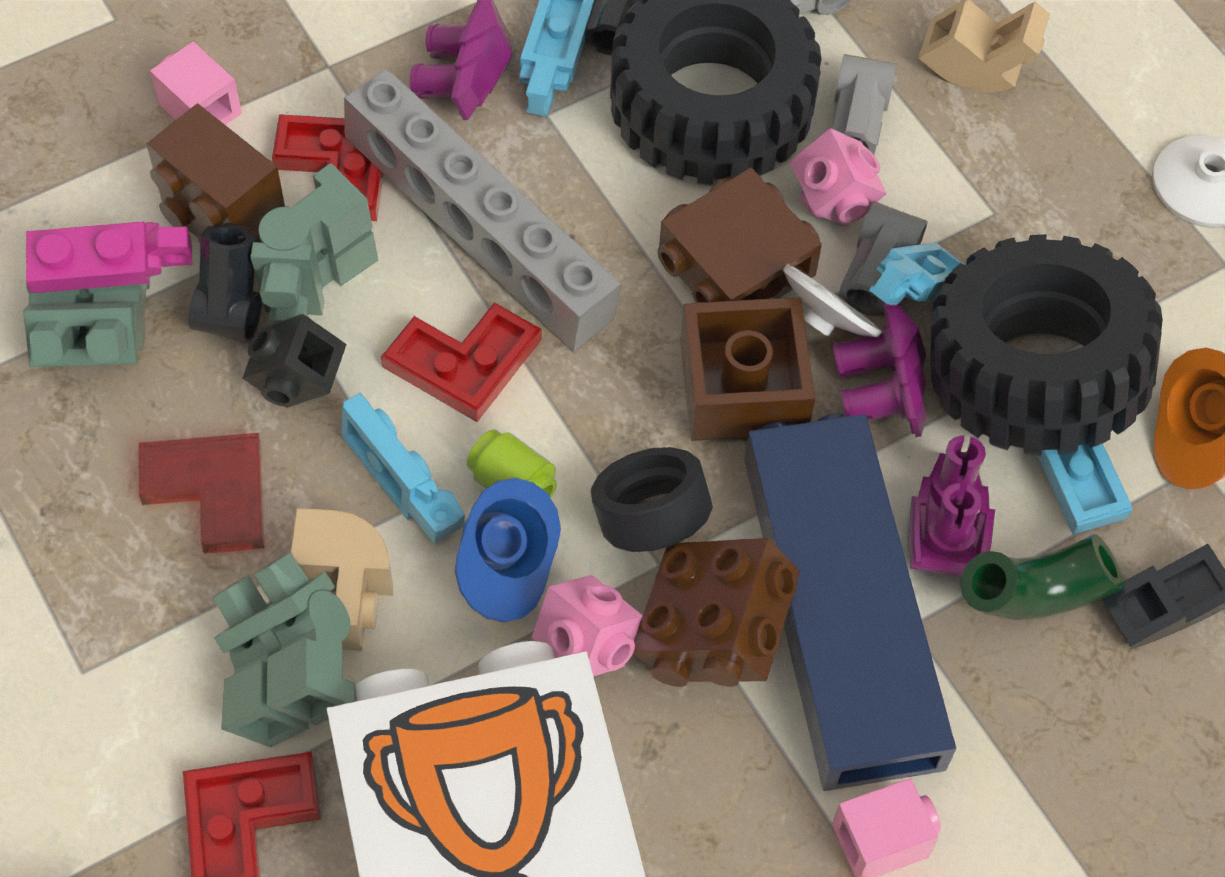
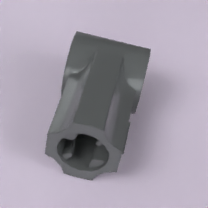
(881, 232)

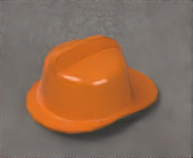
(1192, 420)

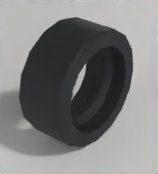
(659, 521)

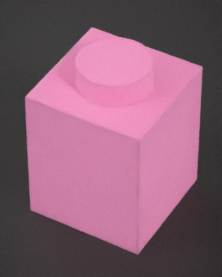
(195, 78)
(886, 829)

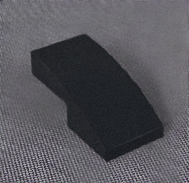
(1168, 599)

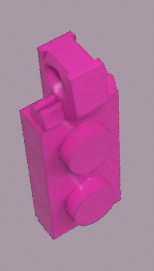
(103, 255)

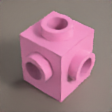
(838, 178)
(588, 618)

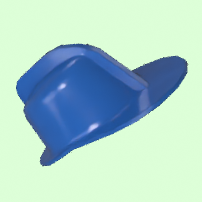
(507, 549)

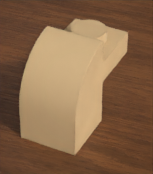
(979, 52)
(353, 560)

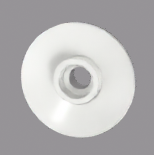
(1186, 179)
(826, 309)

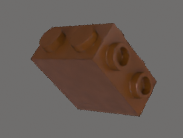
(737, 242)
(716, 612)

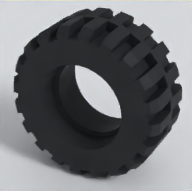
(706, 132)
(1045, 397)

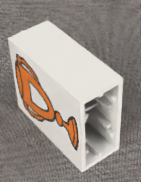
(484, 772)

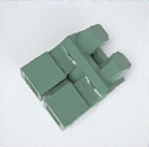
(311, 245)
(86, 326)
(282, 652)

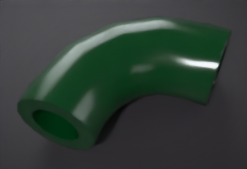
(1041, 583)

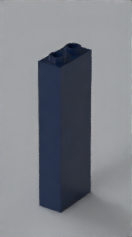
(854, 613)

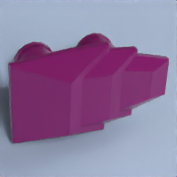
(481, 55)
(896, 347)
(951, 512)

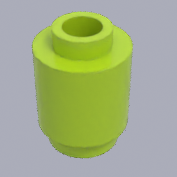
(507, 457)

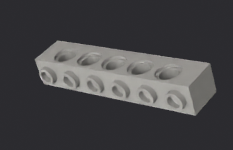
(481, 209)

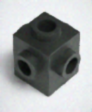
(293, 361)

